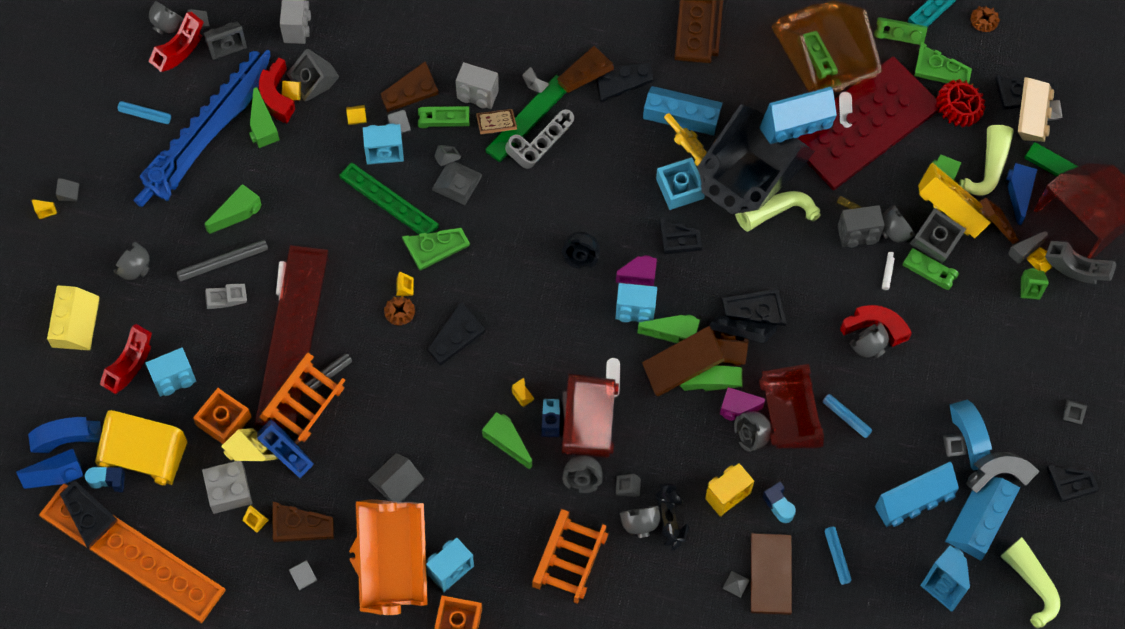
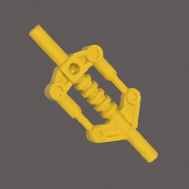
(687, 139)

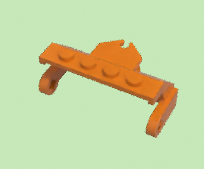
(390, 555)

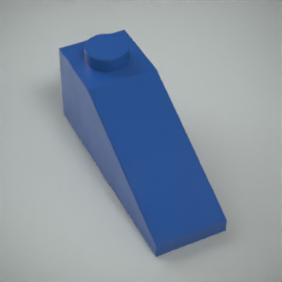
(1020, 188)
(284, 448)
(52, 471)

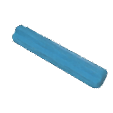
(144, 112)
(845, 414)
(837, 555)

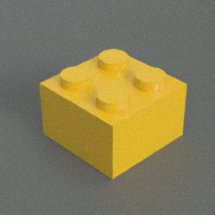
(729, 489)

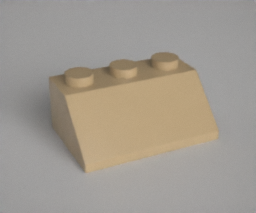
(1035, 110)

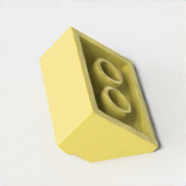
(73, 318)
(246, 447)

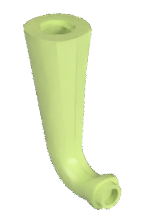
(997, 149)
(775, 206)
(1026, 564)

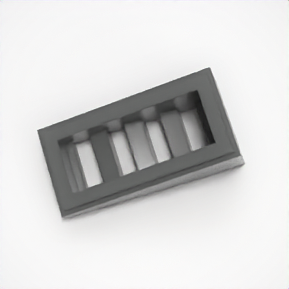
(1023, 249)

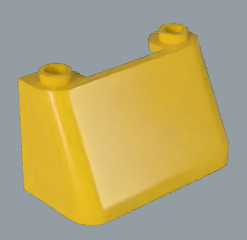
(141, 446)

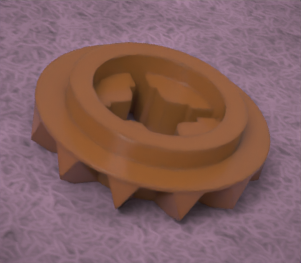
(981, 24)
(399, 318)

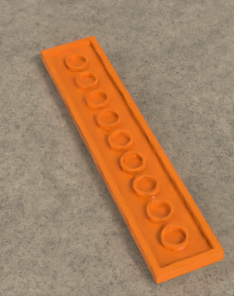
(144, 562)

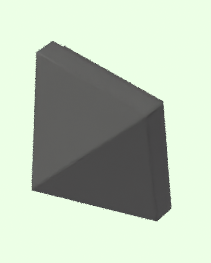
(736, 584)

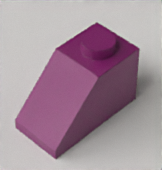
(638, 271)
(739, 402)

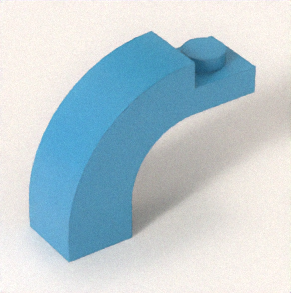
(972, 426)

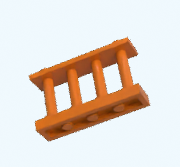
(284, 397)
(557, 541)

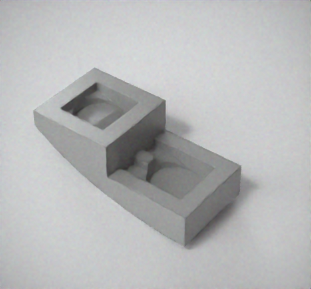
(225, 297)

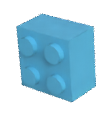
(383, 144)
(680, 183)
(635, 302)
(171, 372)
(449, 564)

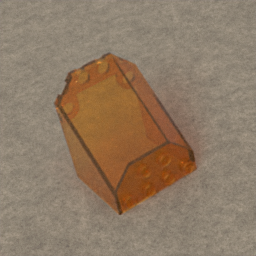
(845, 35)

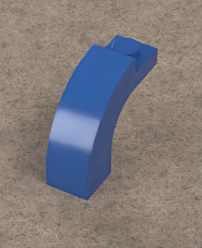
(62, 431)

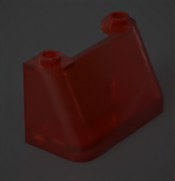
(792, 408)
(589, 416)

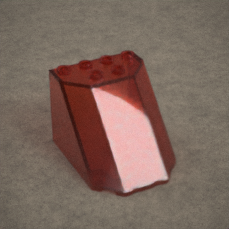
(1095, 197)

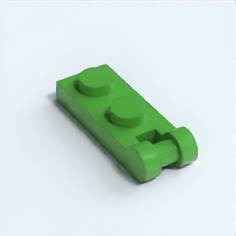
(900, 31)
(819, 55)
(443, 116)
(930, 269)

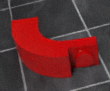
(180, 46)
(276, 104)
(871, 314)
(130, 361)

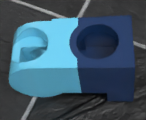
(550, 418)
(107, 477)
(778, 504)

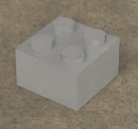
(295, 20)
(477, 85)
(227, 486)

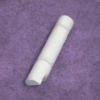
(281, 271)
(888, 271)

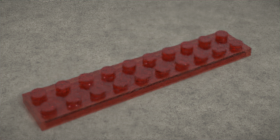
(293, 326)

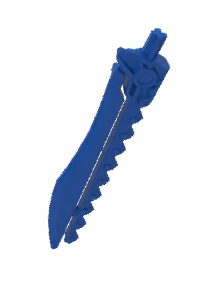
(161, 174)

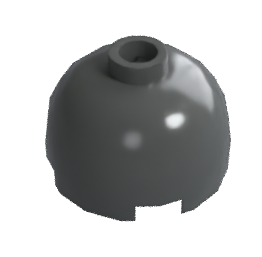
(164, 19)
(896, 226)
(133, 263)
(871, 341)
(753, 430)
(583, 473)
(640, 520)

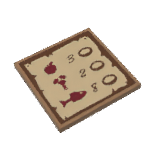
(496, 121)

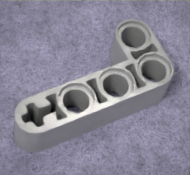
(544, 137)

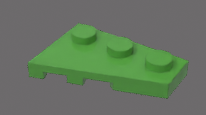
(939, 68)
(434, 247)

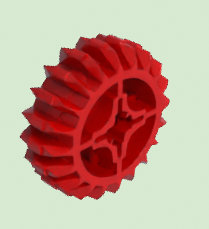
(962, 100)

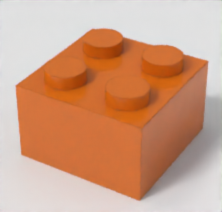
(222, 416)
(458, 614)

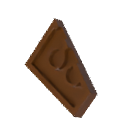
(587, 68)
(410, 89)
(998, 217)
(300, 525)

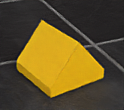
(356, 114)
(404, 285)
(254, 519)

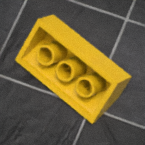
(952, 200)

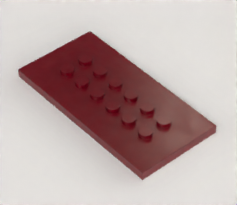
(881, 116)

